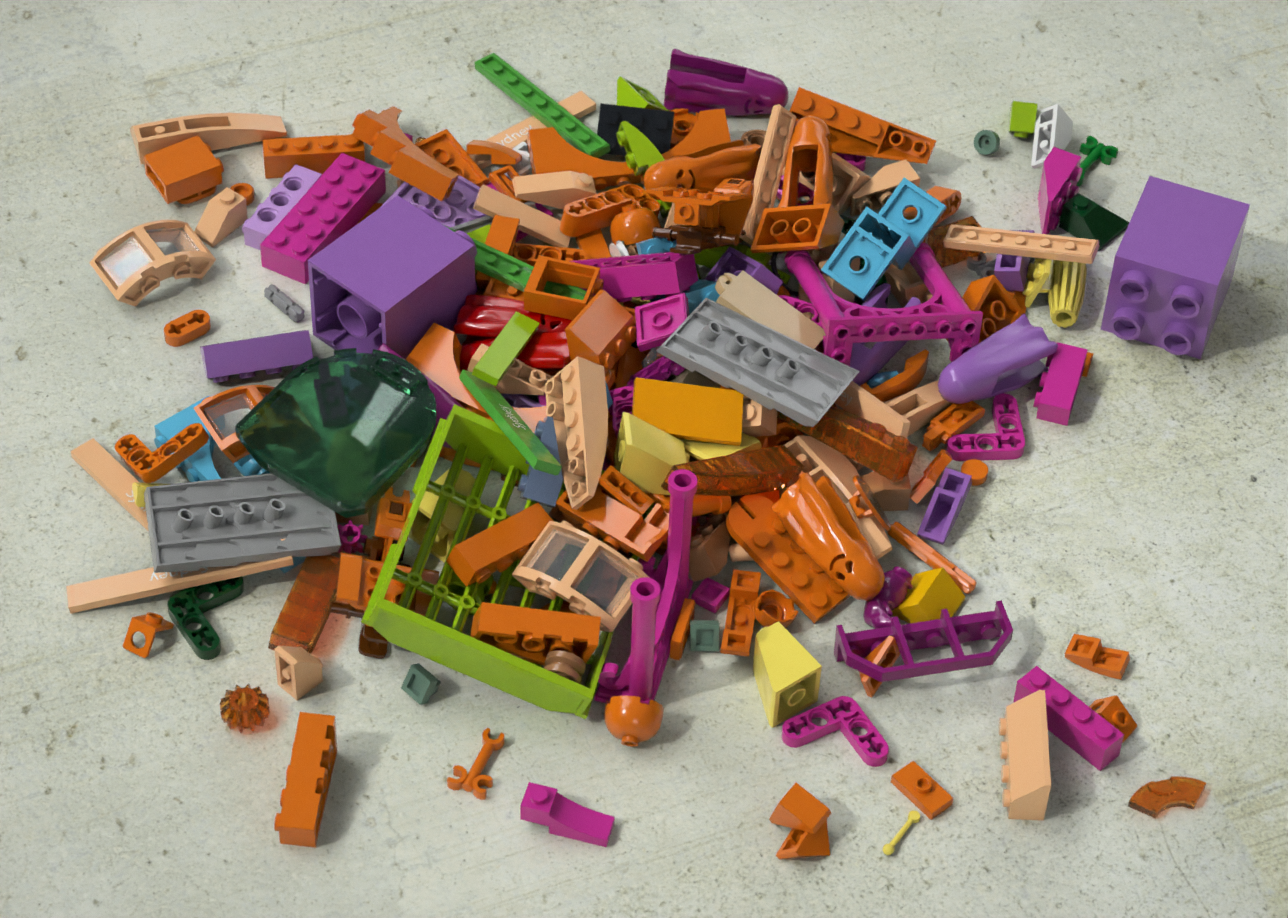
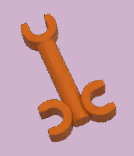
(474, 779)

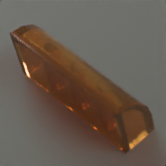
(307, 604)

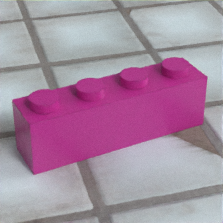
(1073, 720)

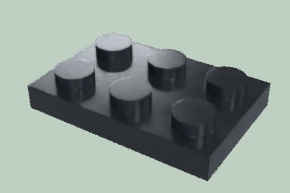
(653, 123)

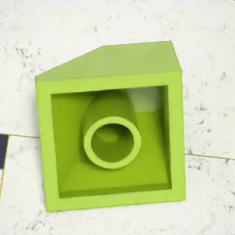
(634, 95)

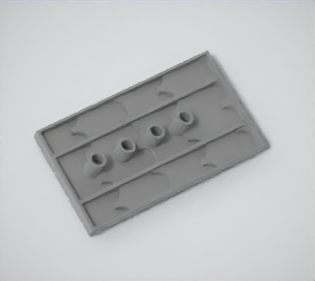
(758, 362)
(235, 523)

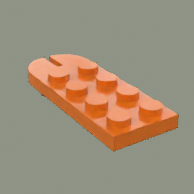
(768, 543)

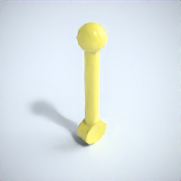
(913, 817)

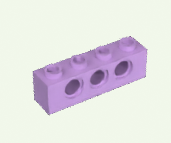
(278, 204)

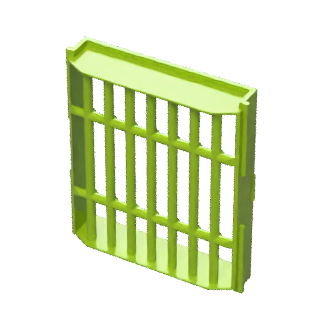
(486, 444)

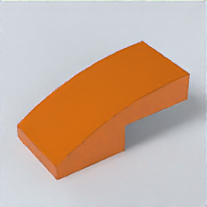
(499, 153)
(1091, 655)

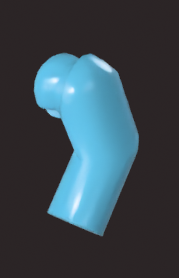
(880, 378)

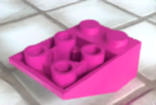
(1057, 186)

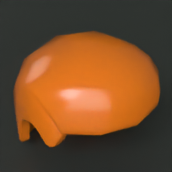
(774, 607)

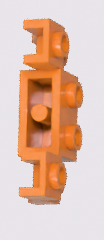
(620, 525)

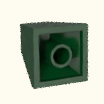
(1090, 220)

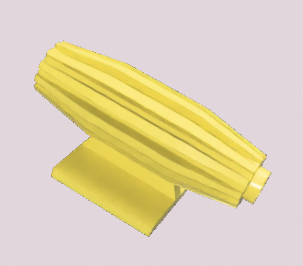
(1063, 283)

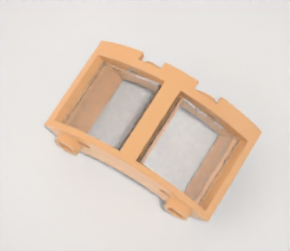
(148, 254)
(581, 572)

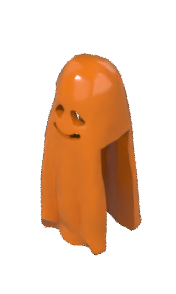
(809, 151)
(705, 167)
(830, 536)

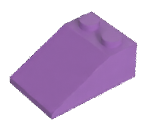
(735, 261)

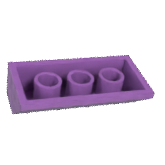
(256, 354)

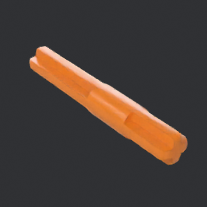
(931, 556)

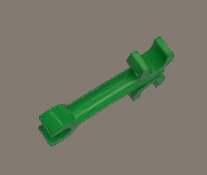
(1095, 151)

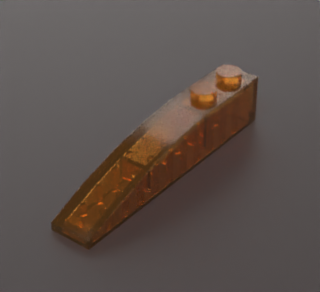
(862, 441)
(744, 472)

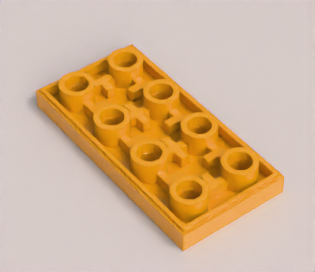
(690, 410)

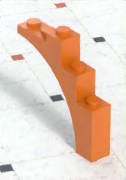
(405, 158)

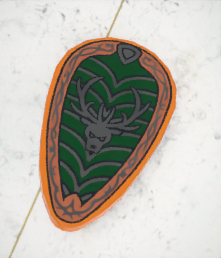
(870, 499)

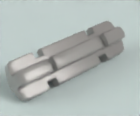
(284, 303)

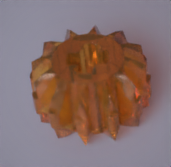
(244, 708)

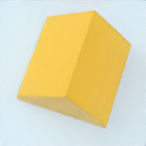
(930, 594)

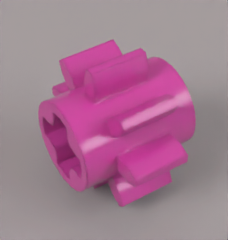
(351, 530)

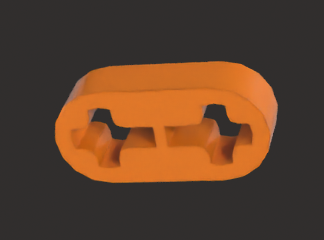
(187, 328)

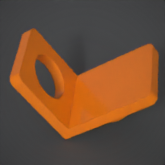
(148, 625)
(1116, 714)

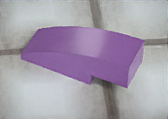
(945, 506)

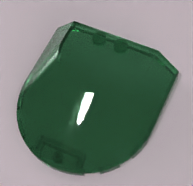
(343, 427)

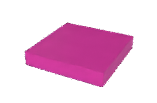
(659, 320)

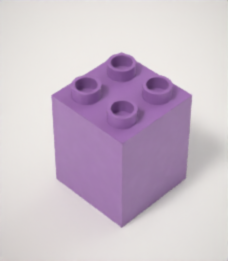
(1174, 267)
(390, 280)

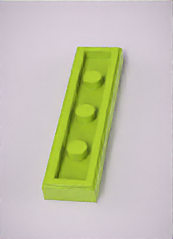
(505, 349)

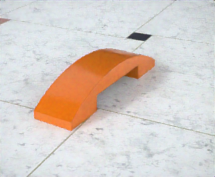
(904, 382)
(740, 613)

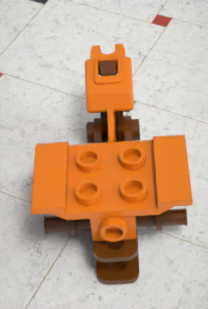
(707, 218)
(360, 573)

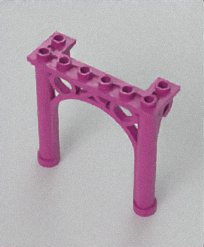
(848, 323)
(656, 603)

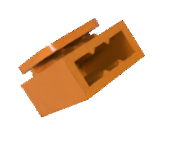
(184, 171)

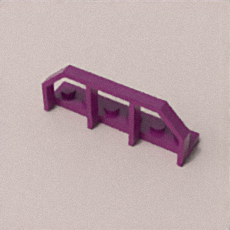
(927, 634)

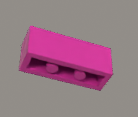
(1060, 384)

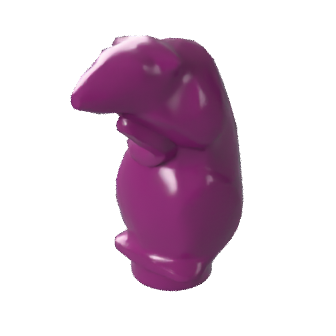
(879, 609)

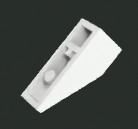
(1052, 130)

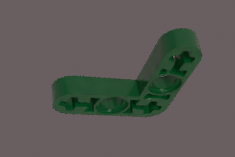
(196, 607)

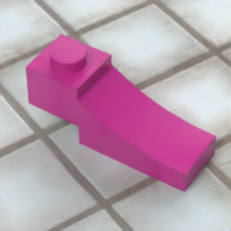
(565, 817)

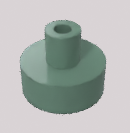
(986, 142)

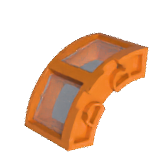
(225, 410)

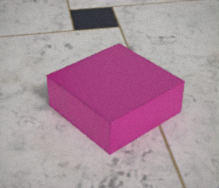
(710, 595)

